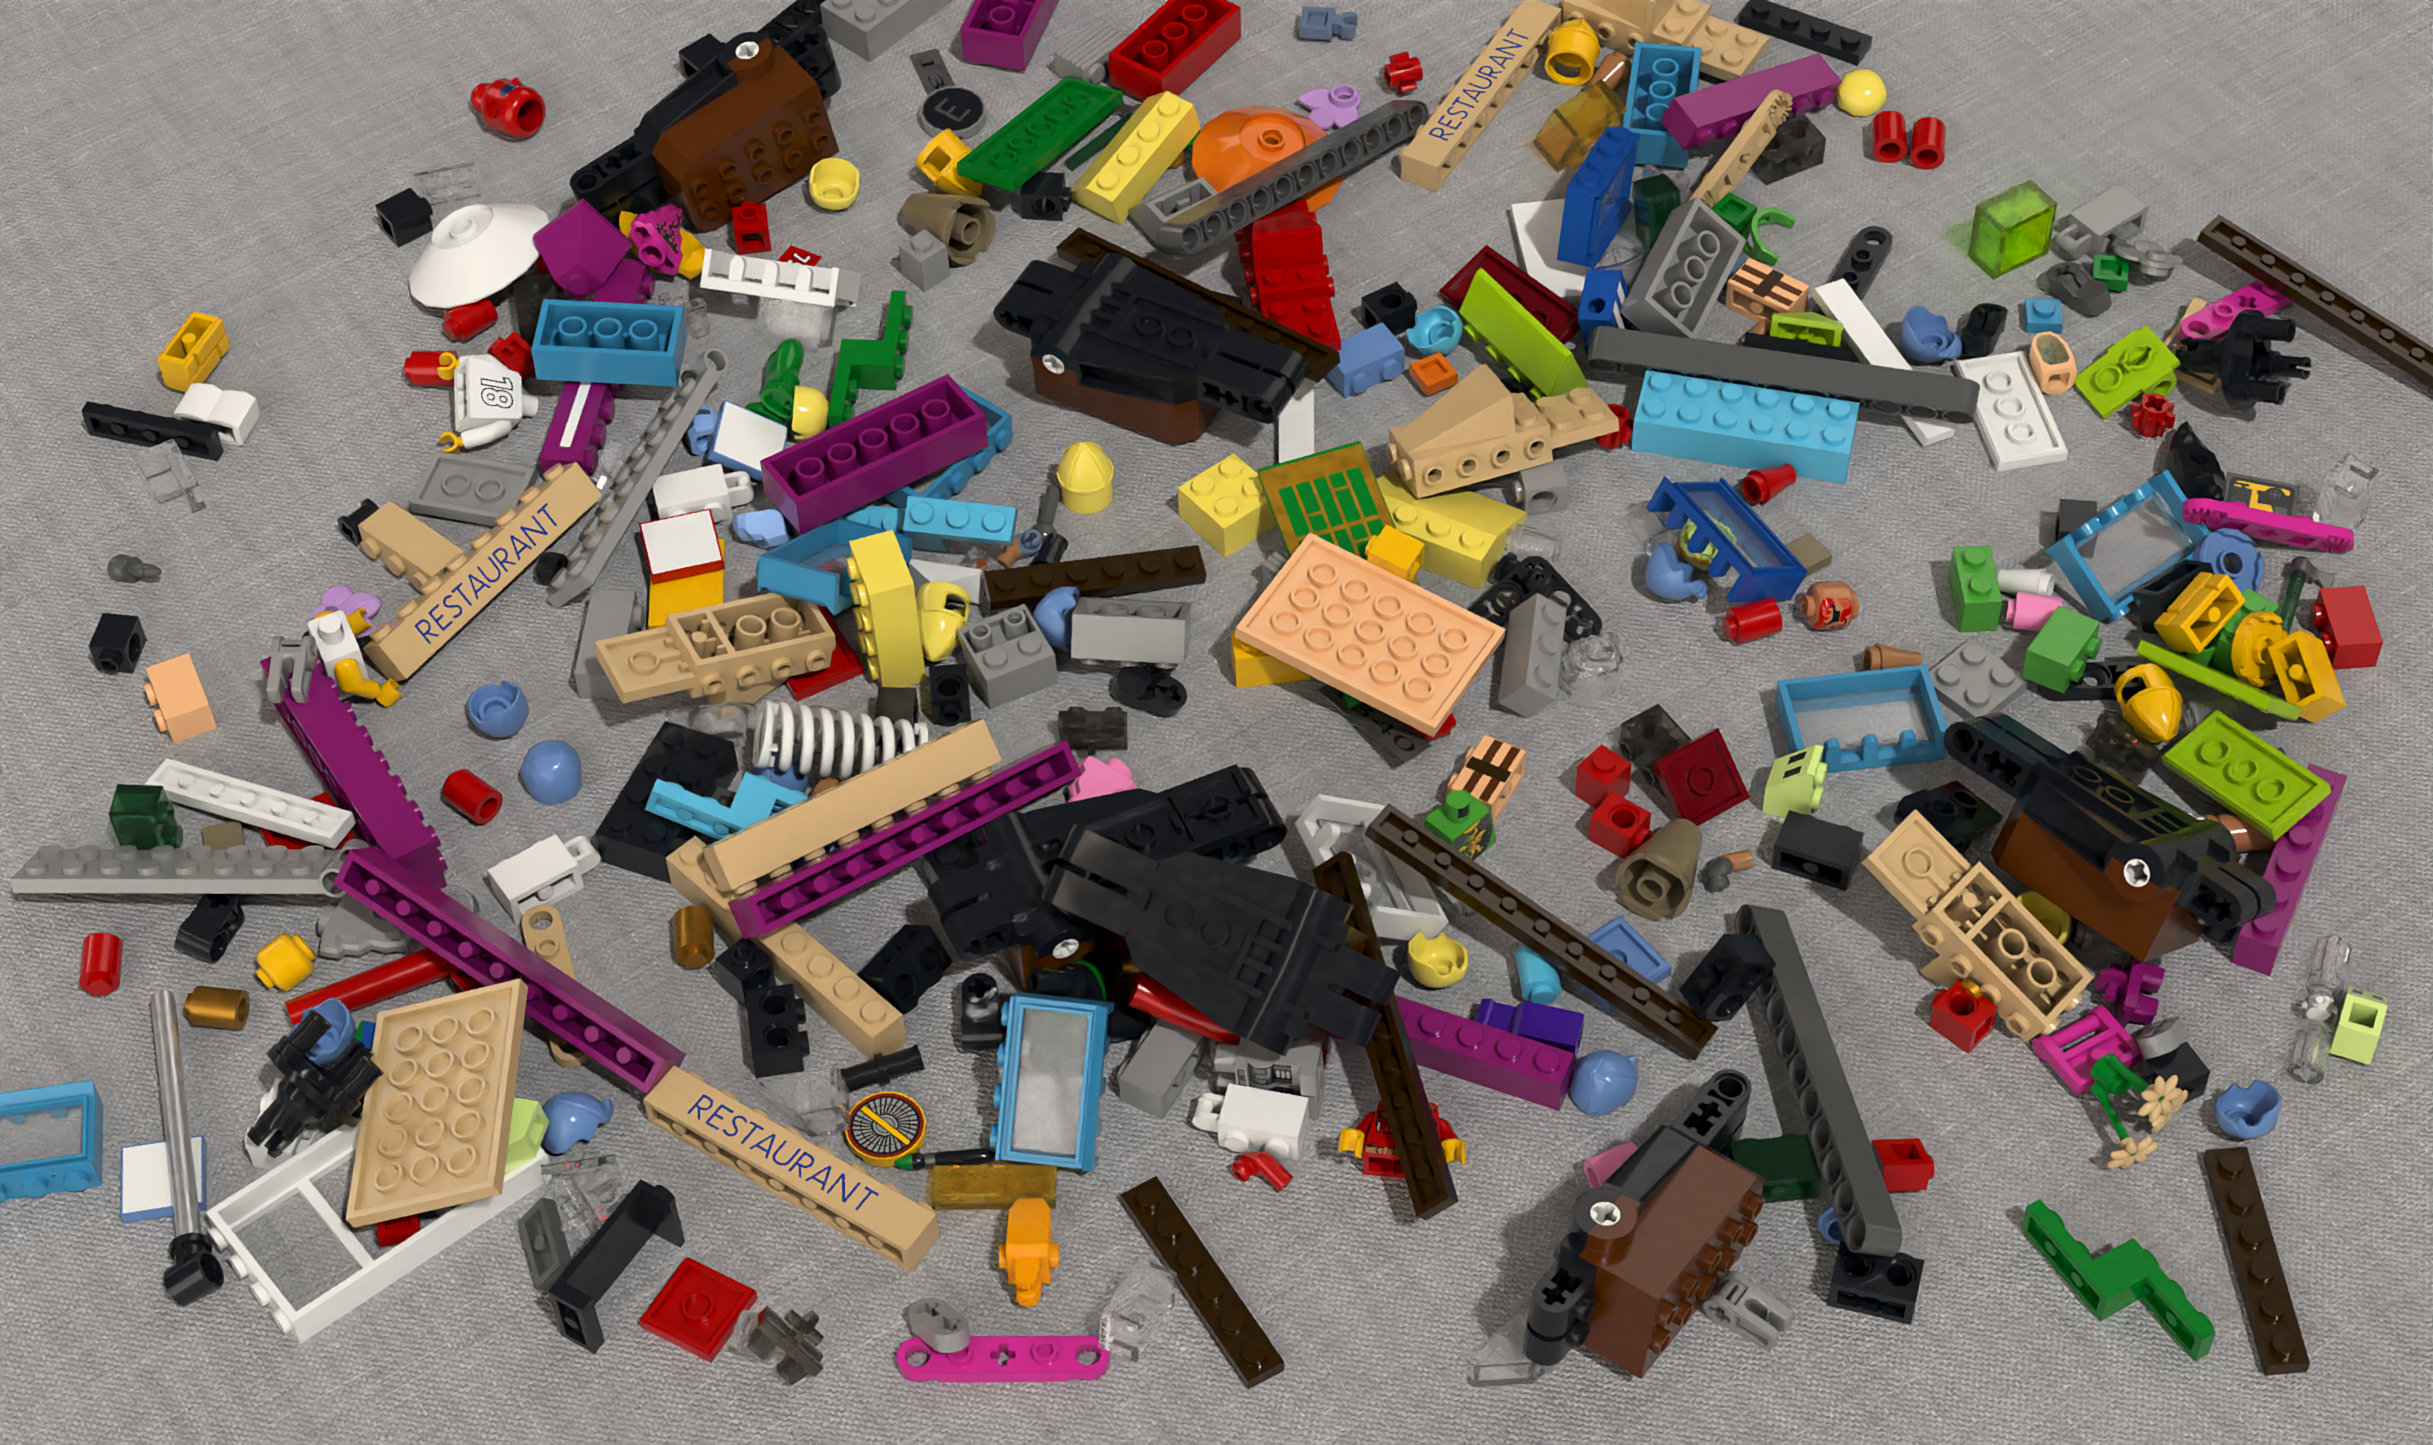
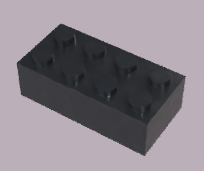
(643, 840)

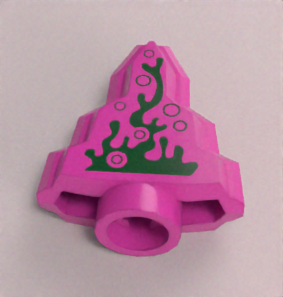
(659, 238)

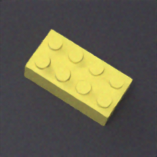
(886, 611)

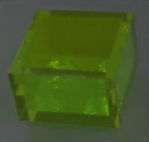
(2012, 229)

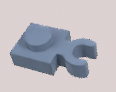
(1323, 23)

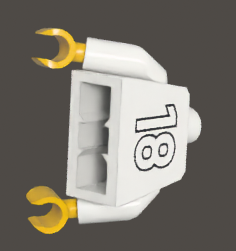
(486, 399)

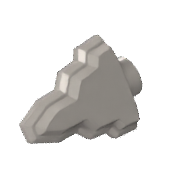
(357, 930)

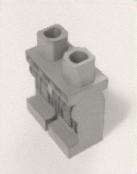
(1258, 1067)

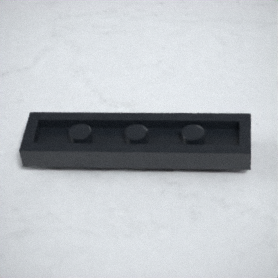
(1805, 31)
(150, 430)

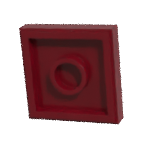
(1700, 778)

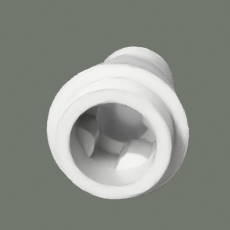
(2026, 581)

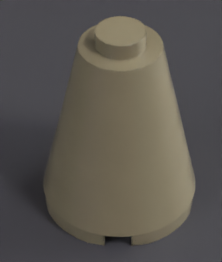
(955, 220)
(1661, 871)

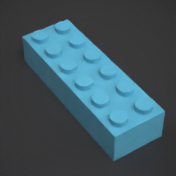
(1744, 426)

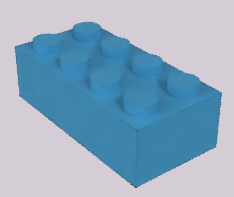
(1656, 78)
(609, 342)

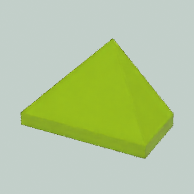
(1807, 327)

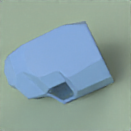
(701, 431)
(764, 527)

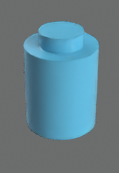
(1537, 977)

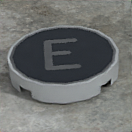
(954, 109)

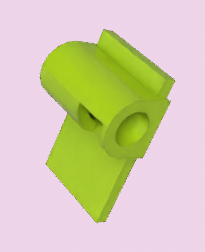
(2116, 378)

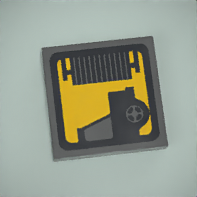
(2263, 495)

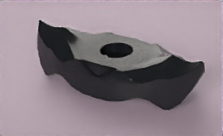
(2195, 479)

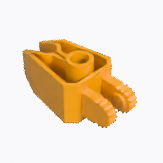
(1029, 1249)

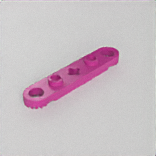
(2217, 318)
(2269, 526)
(1029, 1360)

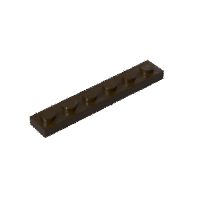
(1096, 576)
(2256, 1261)
(1202, 1283)

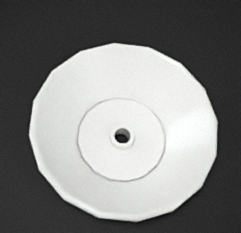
(476, 253)

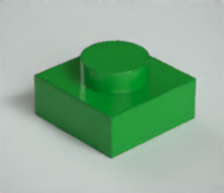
(1735, 211)
(2111, 270)

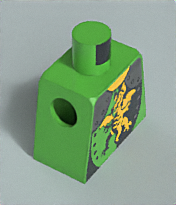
(1463, 823)

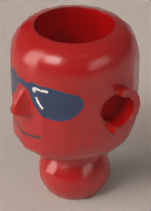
(509, 107)

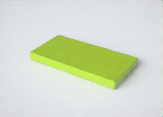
(2218, 680)
(2246, 775)

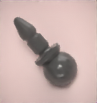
(130, 569)

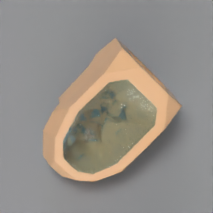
(2052, 363)

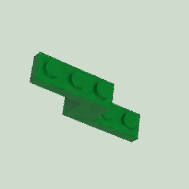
(871, 362)
(2118, 1279)

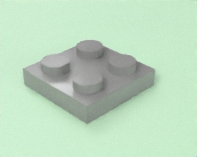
(1976, 681)

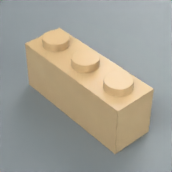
(406, 544)

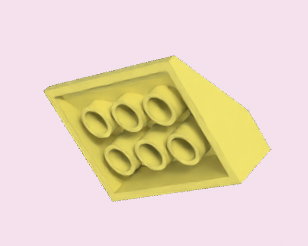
(1459, 528)

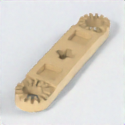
(1745, 148)
(552, 947)

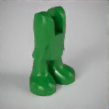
(780, 382)

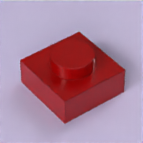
(398, 1229)

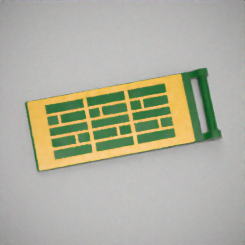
(1329, 497)

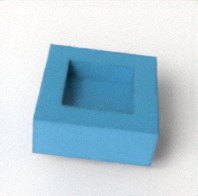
(2043, 315)

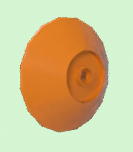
(1252, 139)

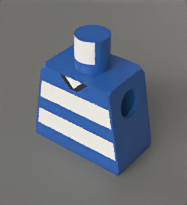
(1601, 302)

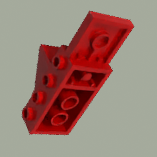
(1290, 272)

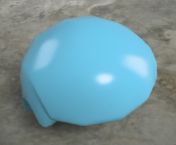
(1436, 331)

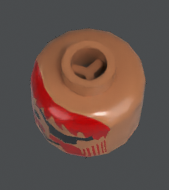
(1829, 605)

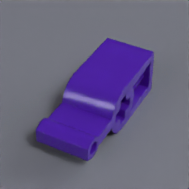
(1536, 1022)

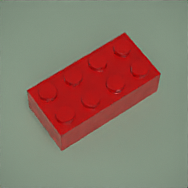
(1174, 46)

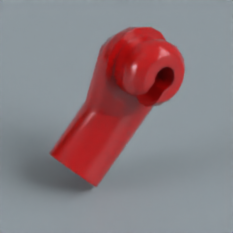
(1261, 1165)

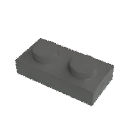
(545, 1243)

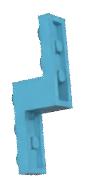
(937, 521)
(754, 801)

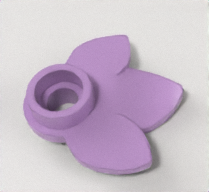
(1332, 106)
(342, 599)

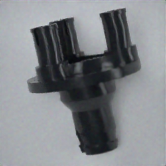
(2246, 360)
(1080, 982)
(311, 1089)

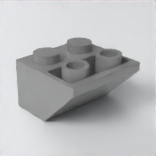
(1157, 210)
(1008, 656)

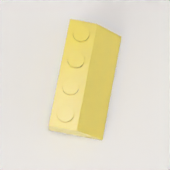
(1137, 156)

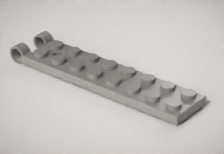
(637, 478)
(184, 870)

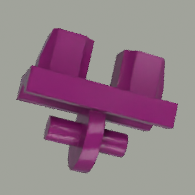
(2127, 985)

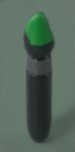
(918, 1161)

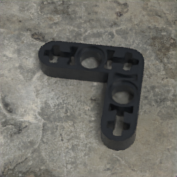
(1550, 583)

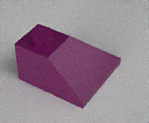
(581, 249)

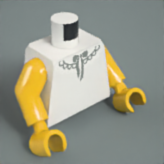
(343, 659)

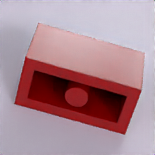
(2347, 627)

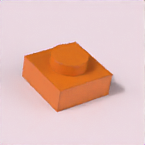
(1433, 373)

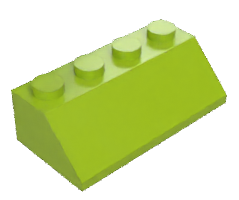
(1518, 340)

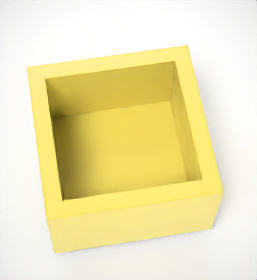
(1226, 505)

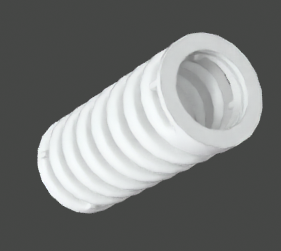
(772, 713)

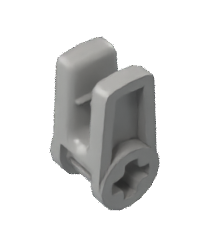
(288, 658)
(1748, 1310)

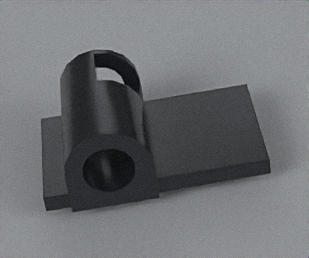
(1951, 811)

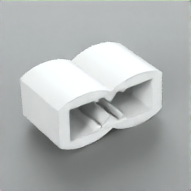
(229, 411)

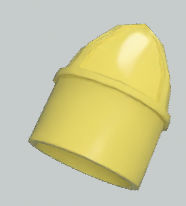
(1085, 478)
(937, 623)

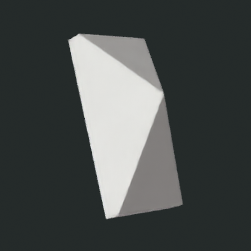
(964, 577)

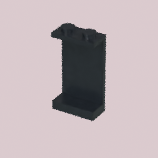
(576, 1292)

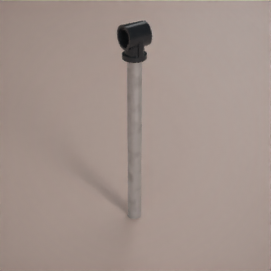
(195, 1267)

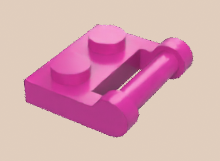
(2077, 1062)

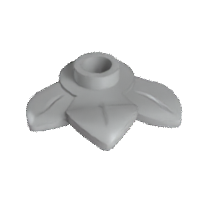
(2151, 257)

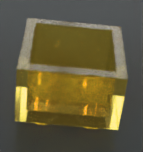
(1578, 125)

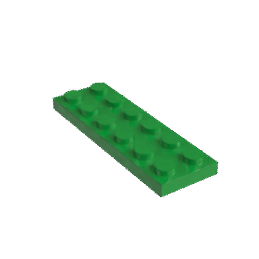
(1039, 133)

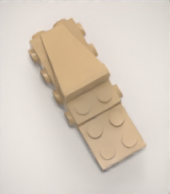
(1726, 47)
(1479, 418)
(720, 650)
(1978, 929)

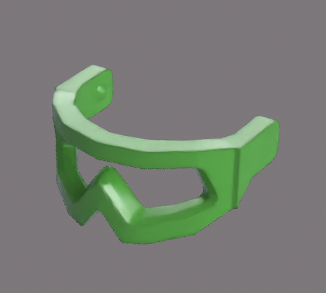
(1758, 250)

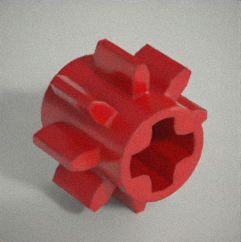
(1403, 72)
(2152, 415)
(1625, 431)

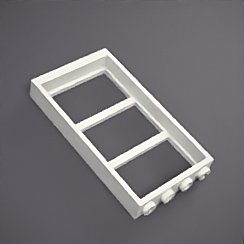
(375, 1275)

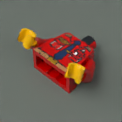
(1379, 1149)

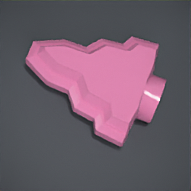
(1100, 779)

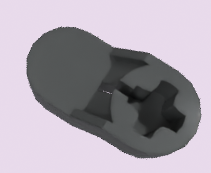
(2078, 288)

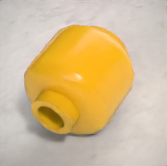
(285, 962)

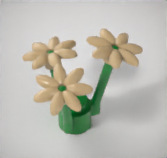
(2115, 1078)

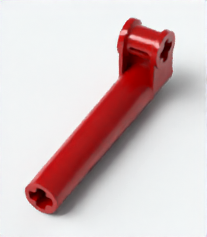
(385, 982)
(1159, 1001)

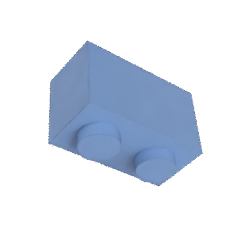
(1367, 360)

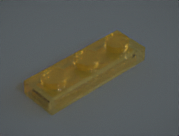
(991, 1185)

